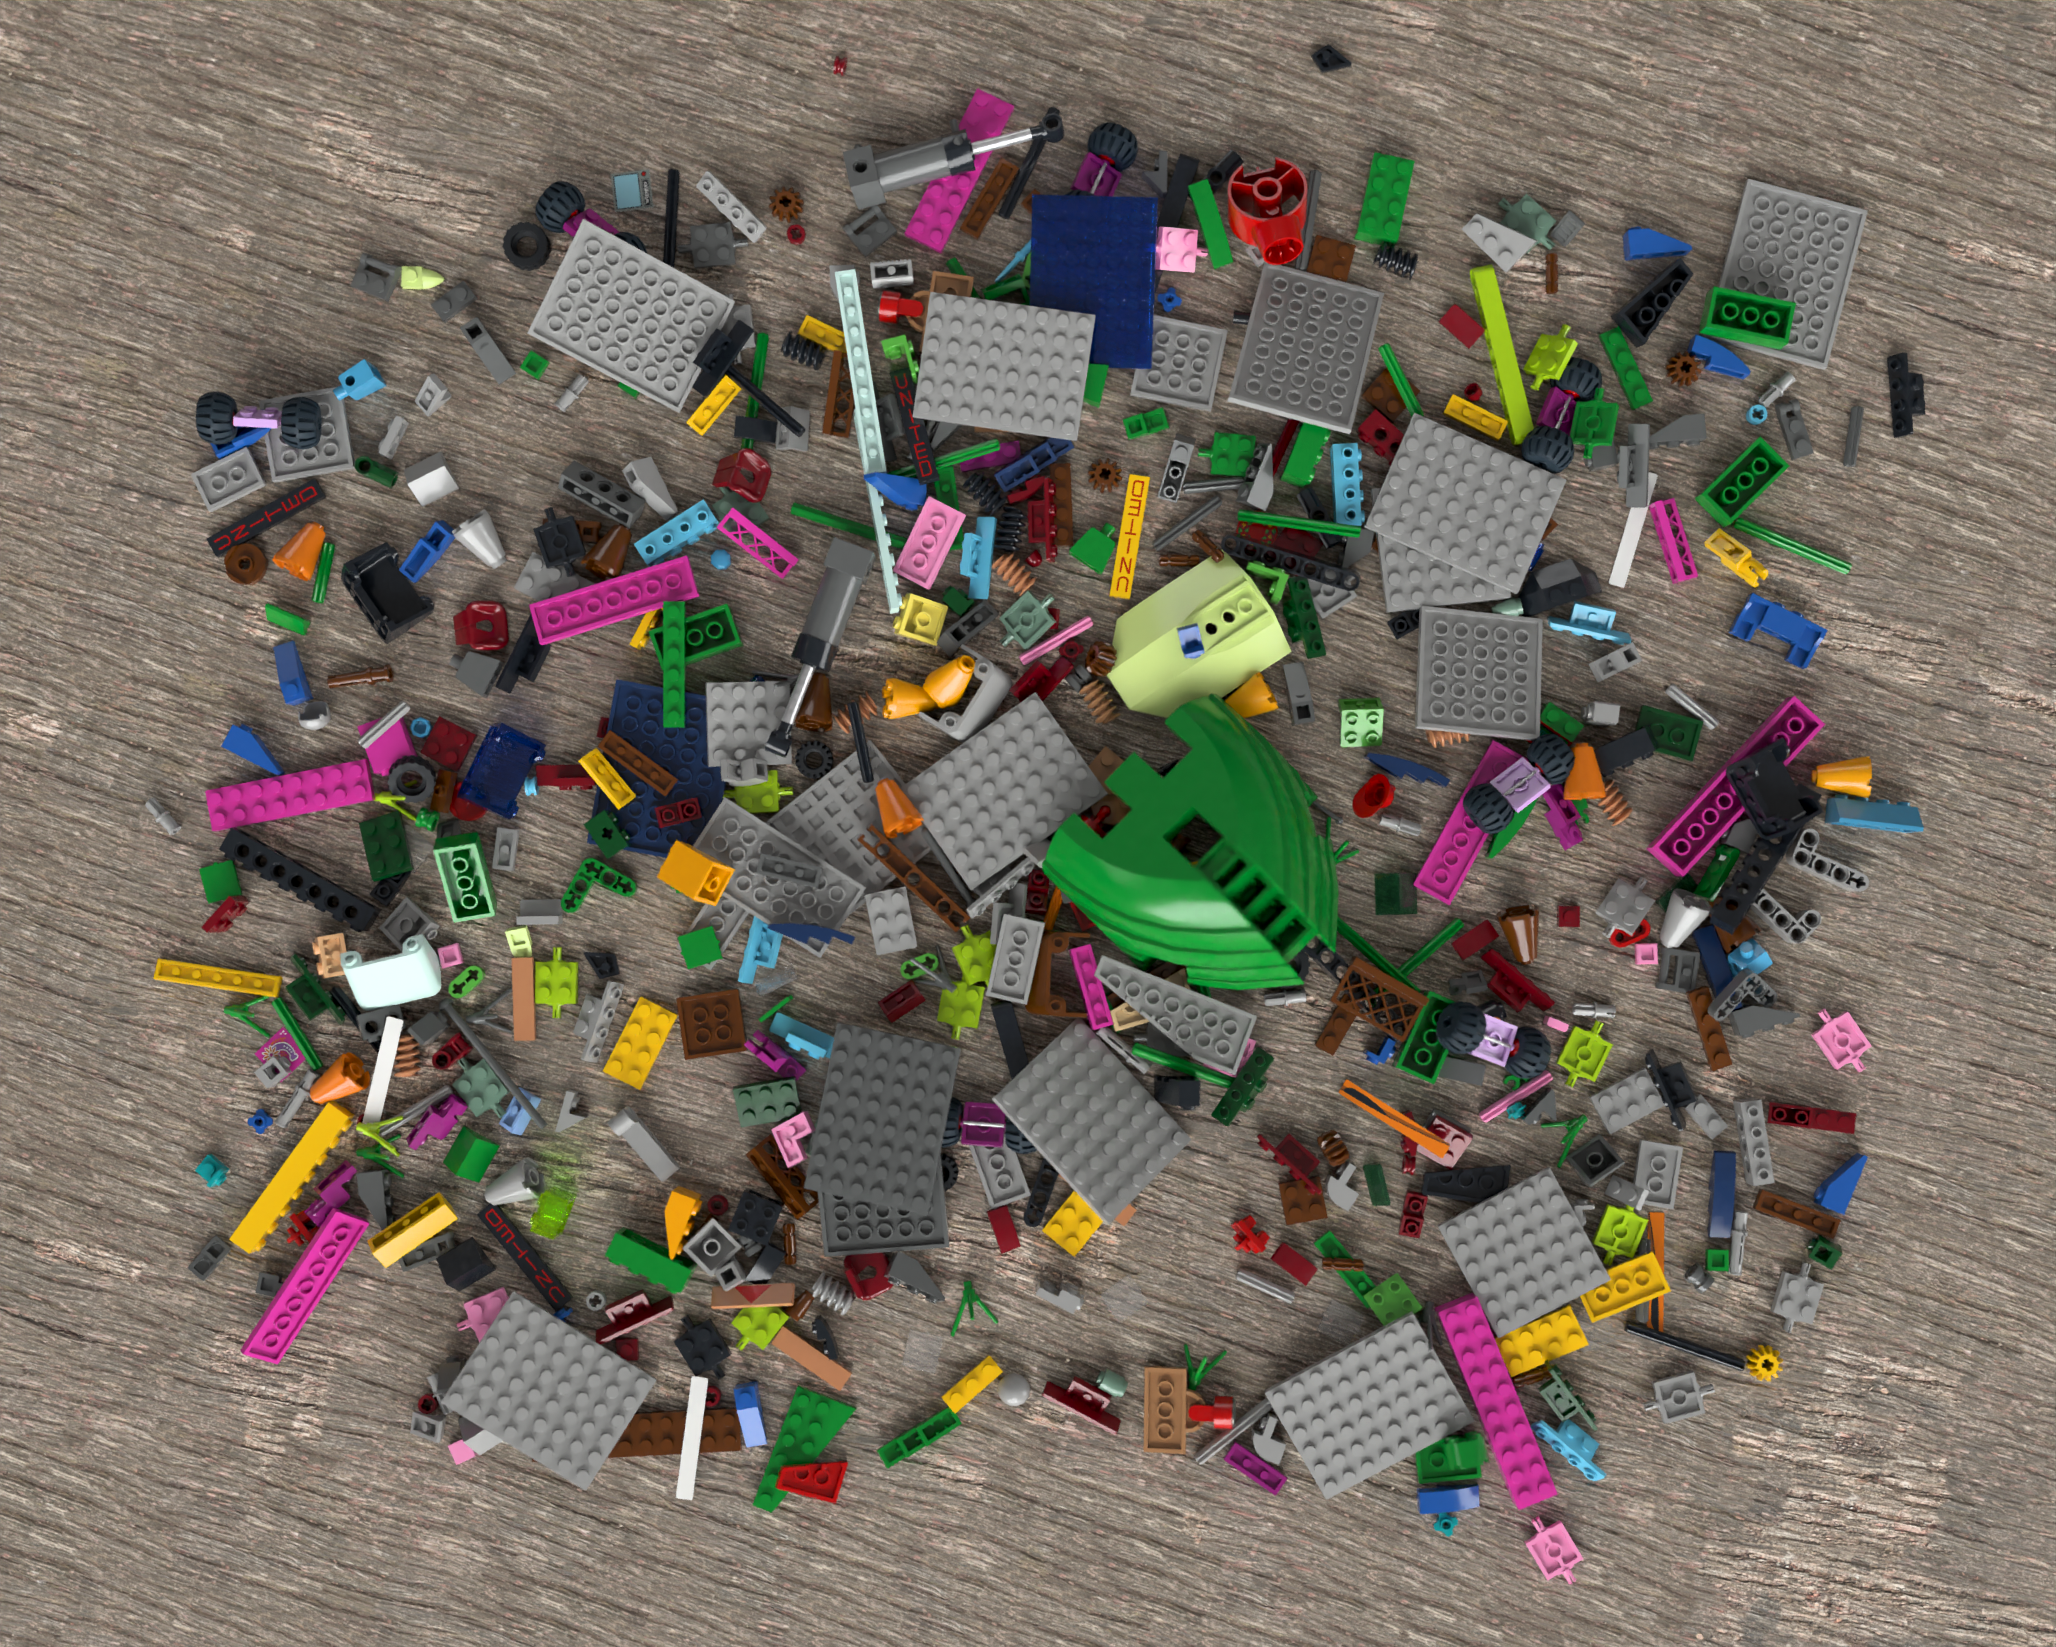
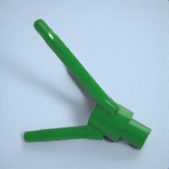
(1341, 848)
(241, 1012)
(1572, 1127)
(373, 1154)
(969, 1297)
(1197, 1374)

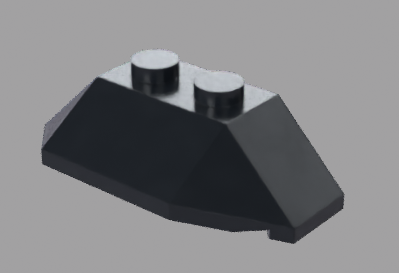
(1557, 586)

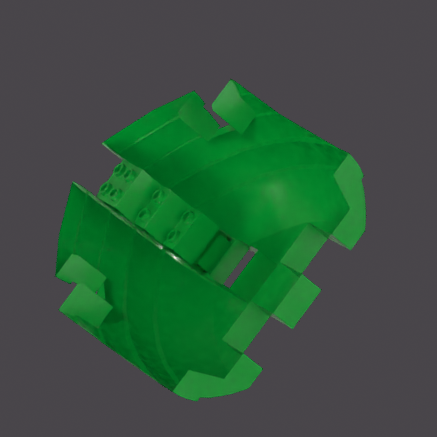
(1247, 899)

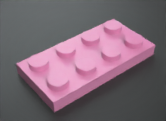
(929, 542)

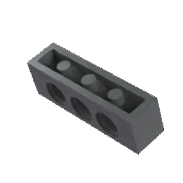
(601, 494)

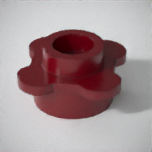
(1077, 649)

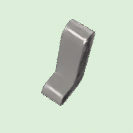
(1828, 866)
(1789, 922)
(644, 1143)

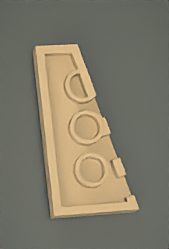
(1125, 1016)

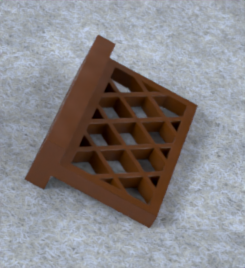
(1390, 984)

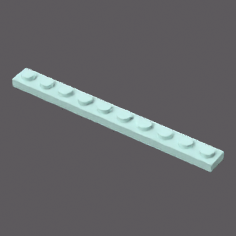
(860, 371)
(883, 539)

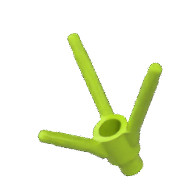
(386, 797)
(373, 1130)

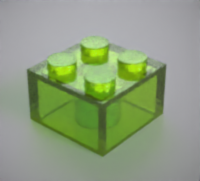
(552, 1213)

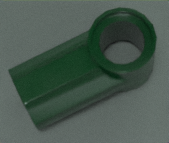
(377, 472)

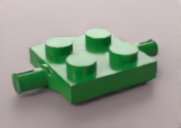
(1594, 423)
(1230, 454)

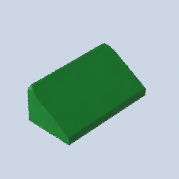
(286, 619)

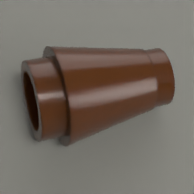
(801, 1305)

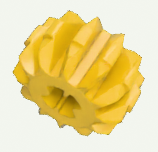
(1770, 1367)

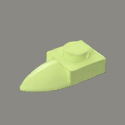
(419, 278)
(519, 941)

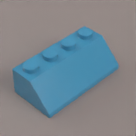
(1873, 815)

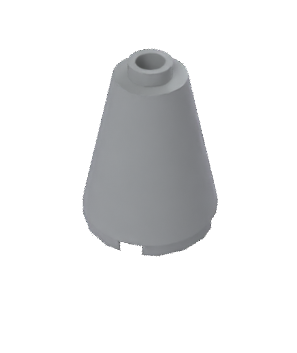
(1682, 917)
(516, 1184)

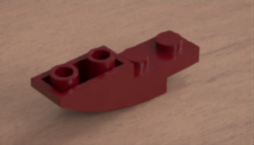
(1811, 1117)

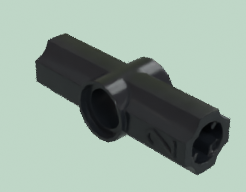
(1224, 170)
(1313, 506)

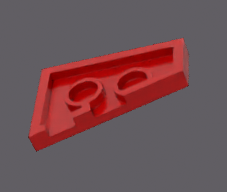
(813, 1479)

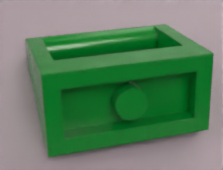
(1005, 286)

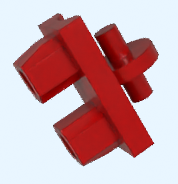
(299, 1221)
(1246, 1238)

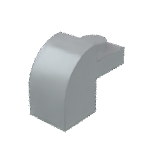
(1615, 662)
(744, 773)
(1337, 1188)
(731, 1274)
(1265, 1444)

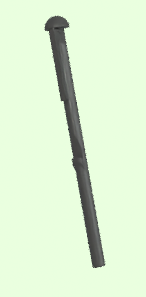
(446, 1004)

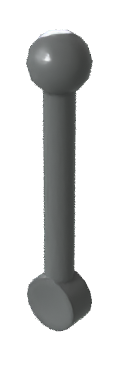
(1339, 820)

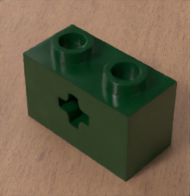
(597, 829)

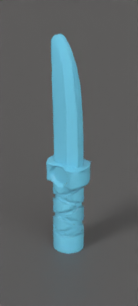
(1020, 257)

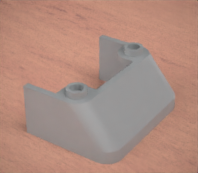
(982, 706)

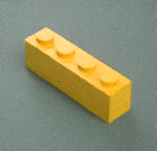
(412, 1229)

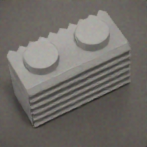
(892, 273)
(1600, 714)

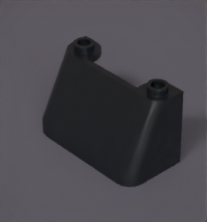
(384, 592)
(1770, 792)

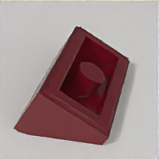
(1461, 326)
(901, 1001)

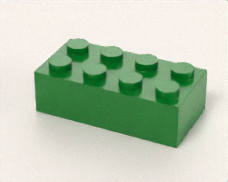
(1384, 199)
(1747, 317)
(1305, 454)
(1742, 482)
(705, 635)
(465, 877)
(1422, 1052)
(650, 1260)

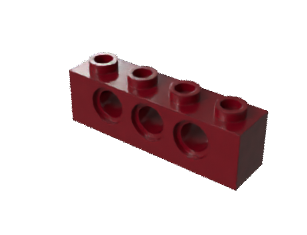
(1392, 435)

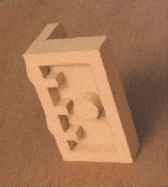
(328, 951)

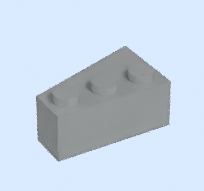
(1498, 241)

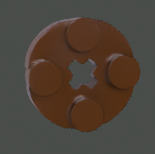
(250, 575)

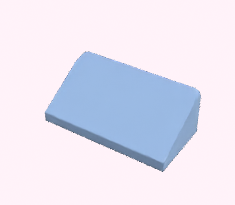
(516, 1117)

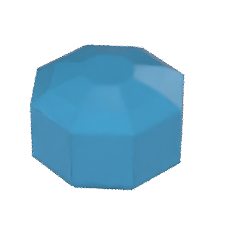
(721, 559)
(421, 727)

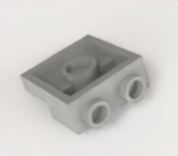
(409, 921)
(1065, 1297)

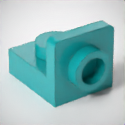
(212, 1171)

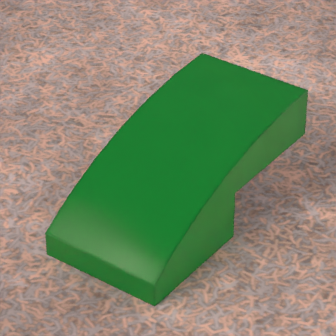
(1146, 424)

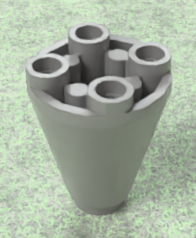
(481, 539)

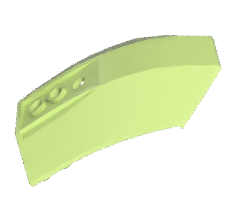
(1150, 662)

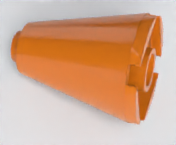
(302, 551)
(1585, 777)
(896, 809)
(340, 1079)

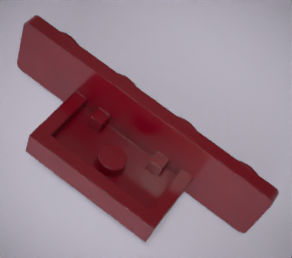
(1041, 520)
(1041, 680)
(564, 776)
(1513, 985)
(1295, 1157)
(631, 1313)
(1085, 1402)

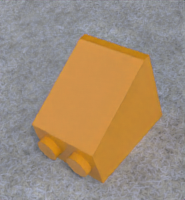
(695, 873)

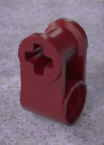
(454, 1050)

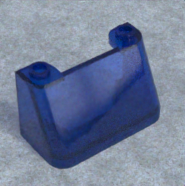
(500, 770)

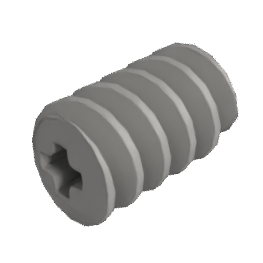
(833, 1293)

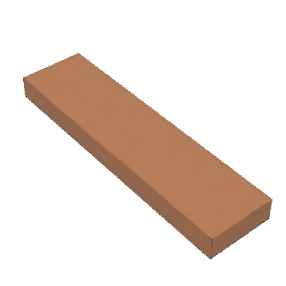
(523, 998)
(811, 1358)

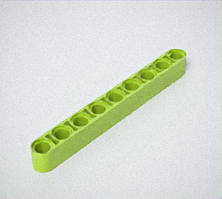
(1501, 352)

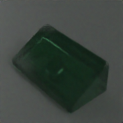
(1686, 883)
(1376, 1184)

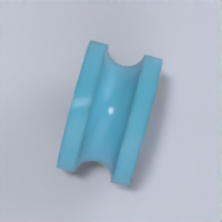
(1757, 408)
(531, 786)

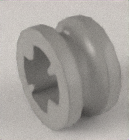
(602, 1296)

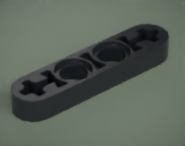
(1040, 1186)

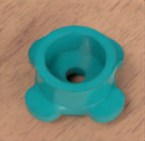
(1516, 1110)
(1441, 1519)

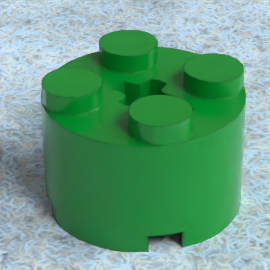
(1465, 1451)

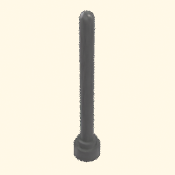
(948, 867)

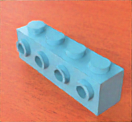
(1346, 485)
(677, 533)

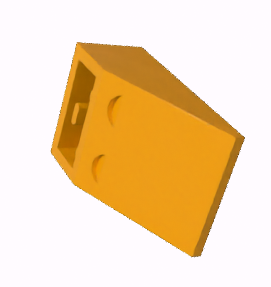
(678, 1215)

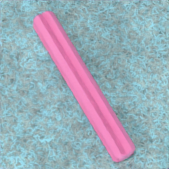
(1056, 640)
(1515, 1096)

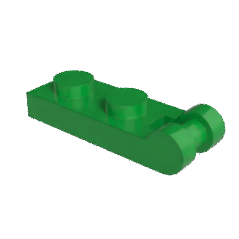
(1717, 872)

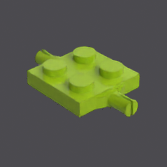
(1550, 356)
(760, 797)
(975, 956)
(556, 982)
(961, 1007)
(1584, 1053)
(1619, 1232)
(759, 1324)

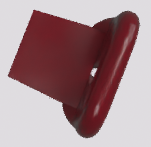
(729, 474)
(479, 639)
(871, 1287)

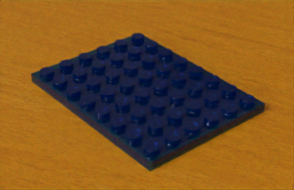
(1101, 262)

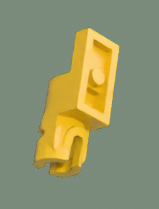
(1736, 557)

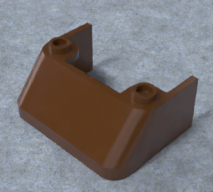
(1040, 1000)

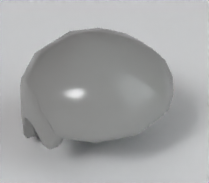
(315, 715)
(1013, 1389)

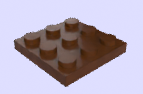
(711, 1024)

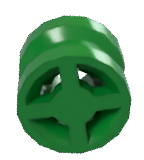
(427, 819)

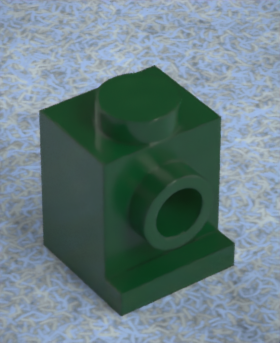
(957, 601)
(1827, 1257)

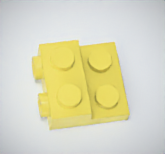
(920, 619)

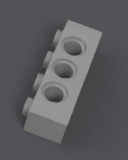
(1753, 1141)

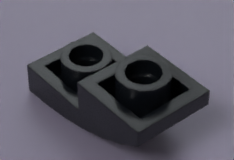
(755, 429)
(1404, 623)
(389, 887)
(766, 1264)
(824, 1331)

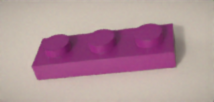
(1007, 453)
(1255, 1468)

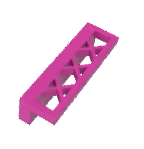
(761, 536)
(1668, 542)
(1090, 987)

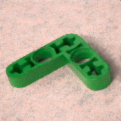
(590, 879)

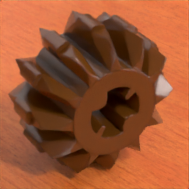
(778, 204)
(1690, 366)
(1097, 472)
(1100, 658)
(1333, 1148)

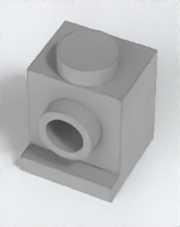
(267, 1073)

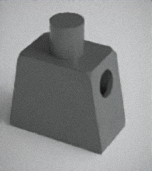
(477, 671)

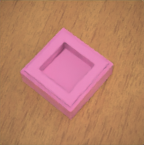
(1646, 953)
(450, 955)
(1556, 1024)
(461, 1451)

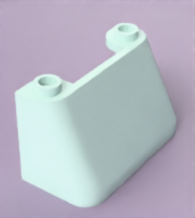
(394, 978)

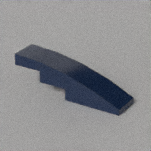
(1032, 462)
(1398, 767)
(803, 932)
(1714, 960)
(1722, 1194)

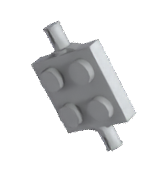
(744, 314)
(1329, 598)
(1624, 907)
(1797, 1297)
(1678, 1397)

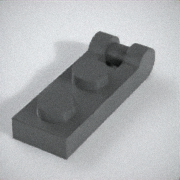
(1794, 429)
(427, 1251)

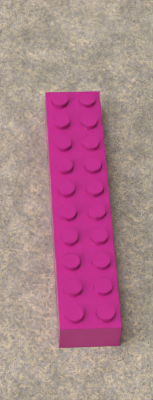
(1717, 803)
(1495, 1401)

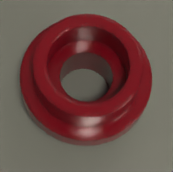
(718, 1211)

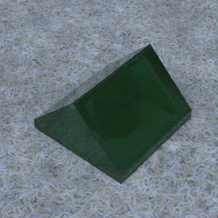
(1395, 894)

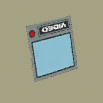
(632, 190)

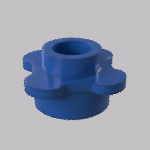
(1175, 300)
(266, 1121)

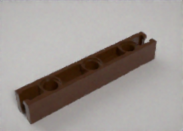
(924, 888)

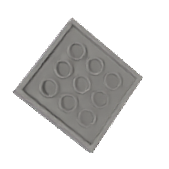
(1183, 364)
(331, 453)
(742, 719)

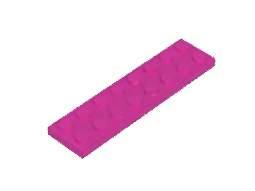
(948, 196)
(613, 600)
(290, 795)
(1460, 837)
(304, 1286)

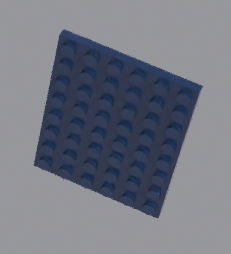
(681, 751)

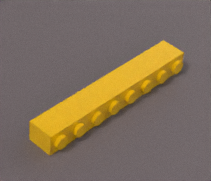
(291, 1177)

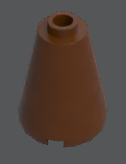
(609, 553)
(816, 705)
(1521, 930)
(1743, 933)

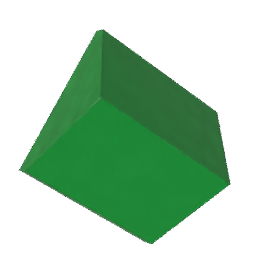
(470, 1155)

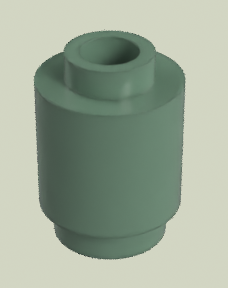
(1111, 1383)

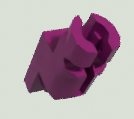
(1562, 817)
(775, 1056)
(436, 1121)
(331, 1193)

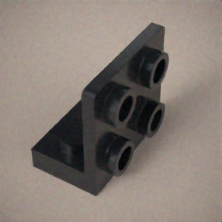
(756, 1216)

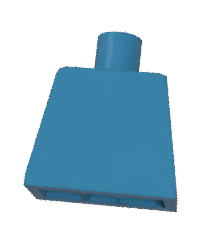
(359, 381)
(1749, 956)

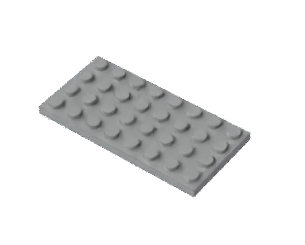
(740, 839)

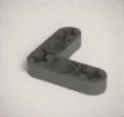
(1723, 1004)

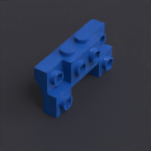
(1782, 624)

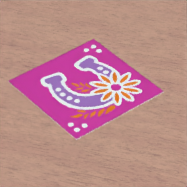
(282, 1045)

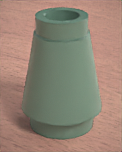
(1509, 607)

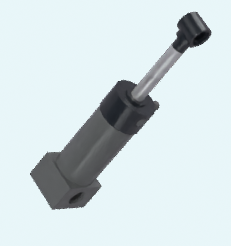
(944, 156)
(818, 643)

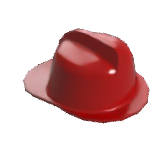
(1373, 796)

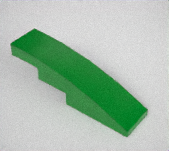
(1210, 224)
(1503, 837)
(918, 1437)

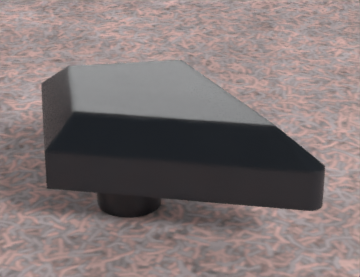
(1329, 59)
(603, 964)

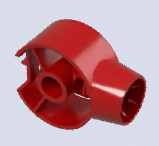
(1273, 233)

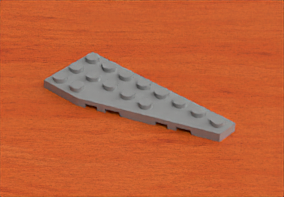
(1196, 1023)

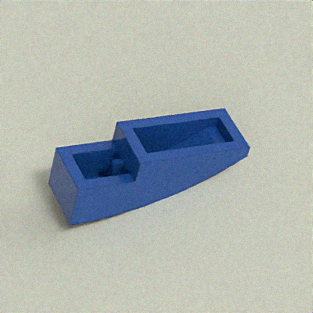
(1717, 357)
(244, 438)
(427, 551)
(1447, 1498)

